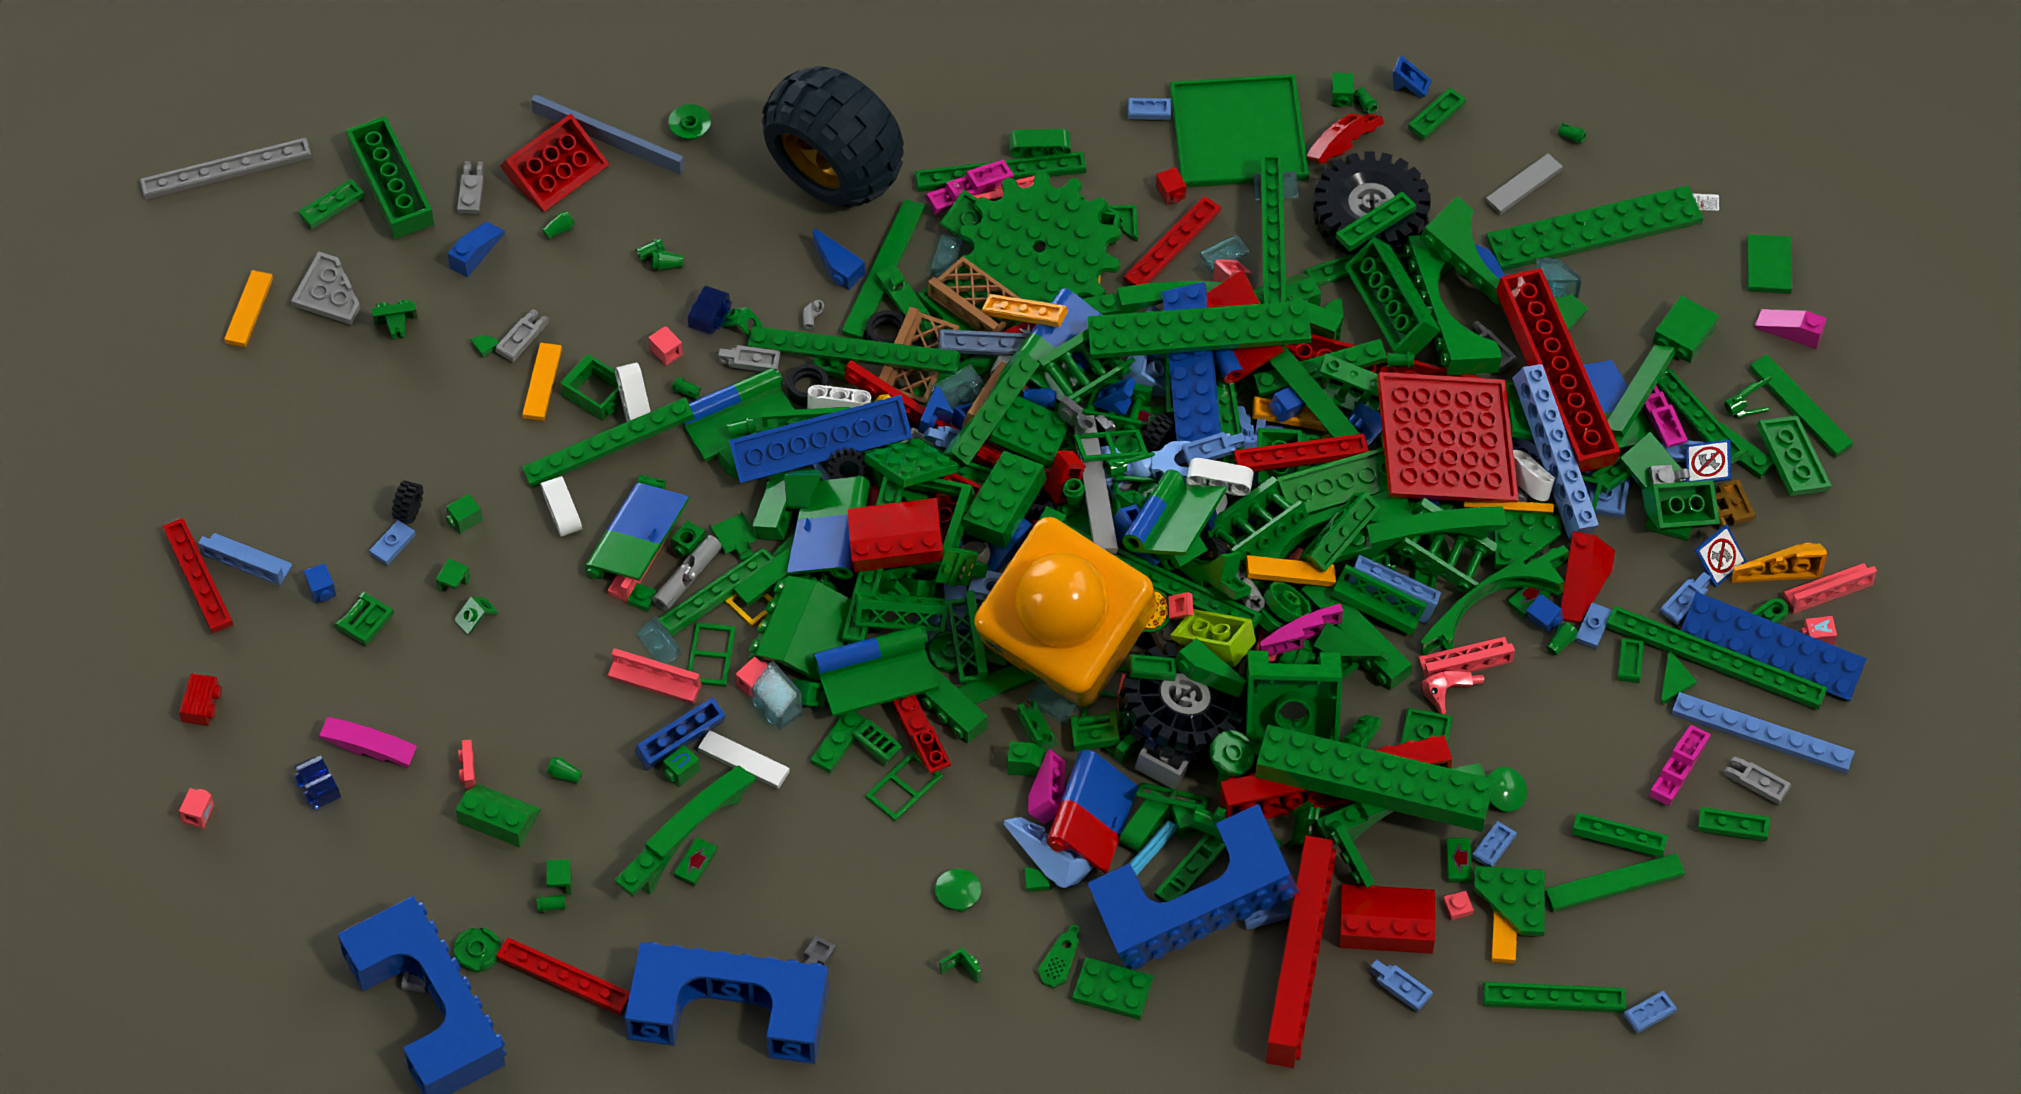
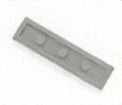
(1524, 184)

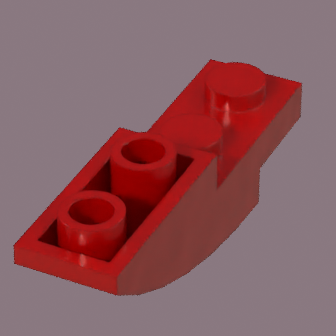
(1340, 135)
(921, 734)

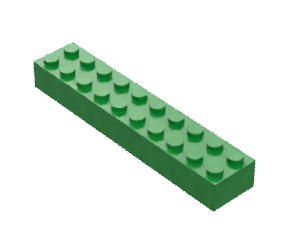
(1374, 778)

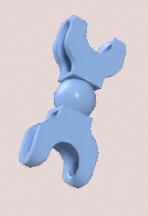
(1165, 459)

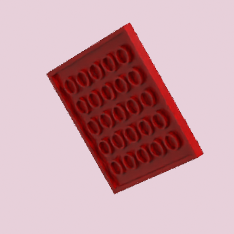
(1447, 438)

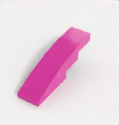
(975, 182)
(1664, 419)
(1294, 634)
(367, 740)
(1679, 765)

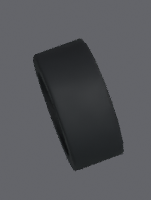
(881, 318)
(800, 372)

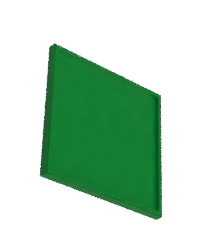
(1233, 121)

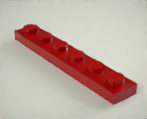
(1173, 242)
(875, 386)
(1301, 452)
(197, 575)
(563, 976)

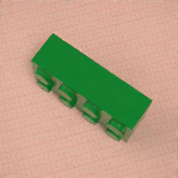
(1004, 499)

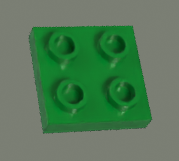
(395, 315)

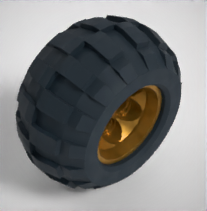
(833, 136)

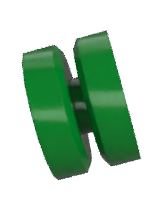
(1282, 606)

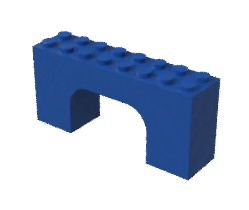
(1251, 883)
(407, 942)
(675, 976)

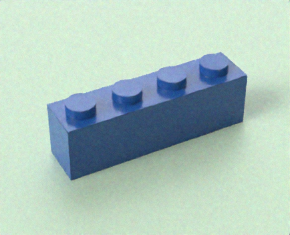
(680, 733)

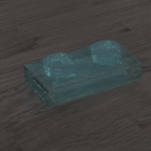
(1229, 249)
(946, 254)
(1052, 703)

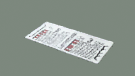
(1707, 201)

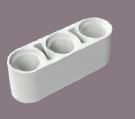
(632, 391)
(828, 397)
(1215, 473)
(1532, 476)
(561, 506)

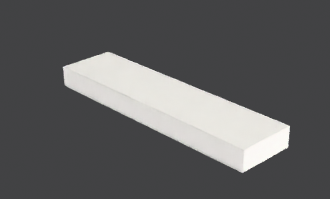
(734, 754)

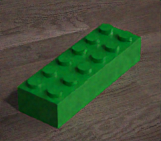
(390, 177)
(1392, 297)

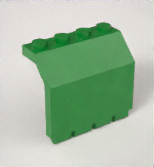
(801, 622)

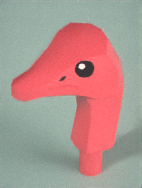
(1435, 685)

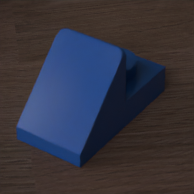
(1410, 76)
(1116, 396)
(936, 409)

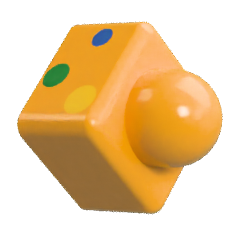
(1066, 611)

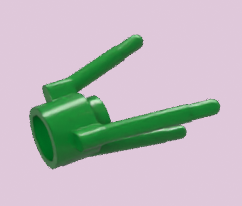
(1737, 403)
(1118, 466)

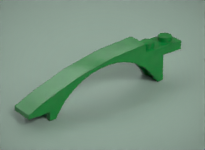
(1136, 297)
(1312, 394)
(1383, 534)
(1219, 573)
(1536, 574)
(1361, 816)
(651, 862)

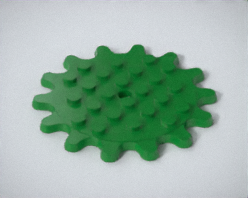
(1039, 215)

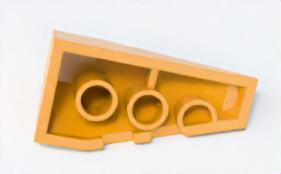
(1793, 563)

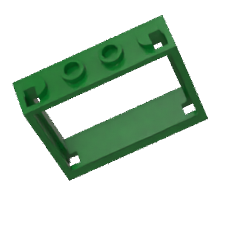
(965, 497)

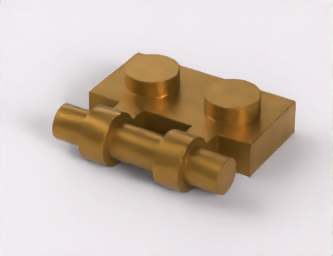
(1735, 502)

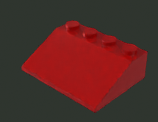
(555, 163)
(895, 535)
(1387, 919)

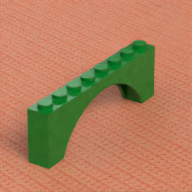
(1453, 240)
(1459, 348)
(1390, 509)

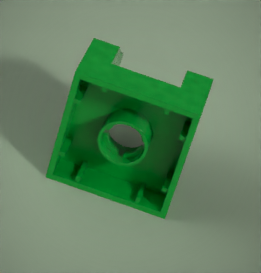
(1275, 684)

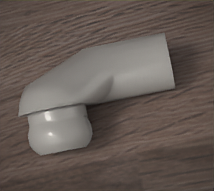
(810, 312)

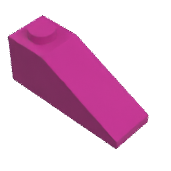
(1793, 325)
(1047, 788)

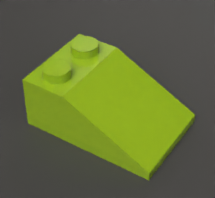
(1223, 634)

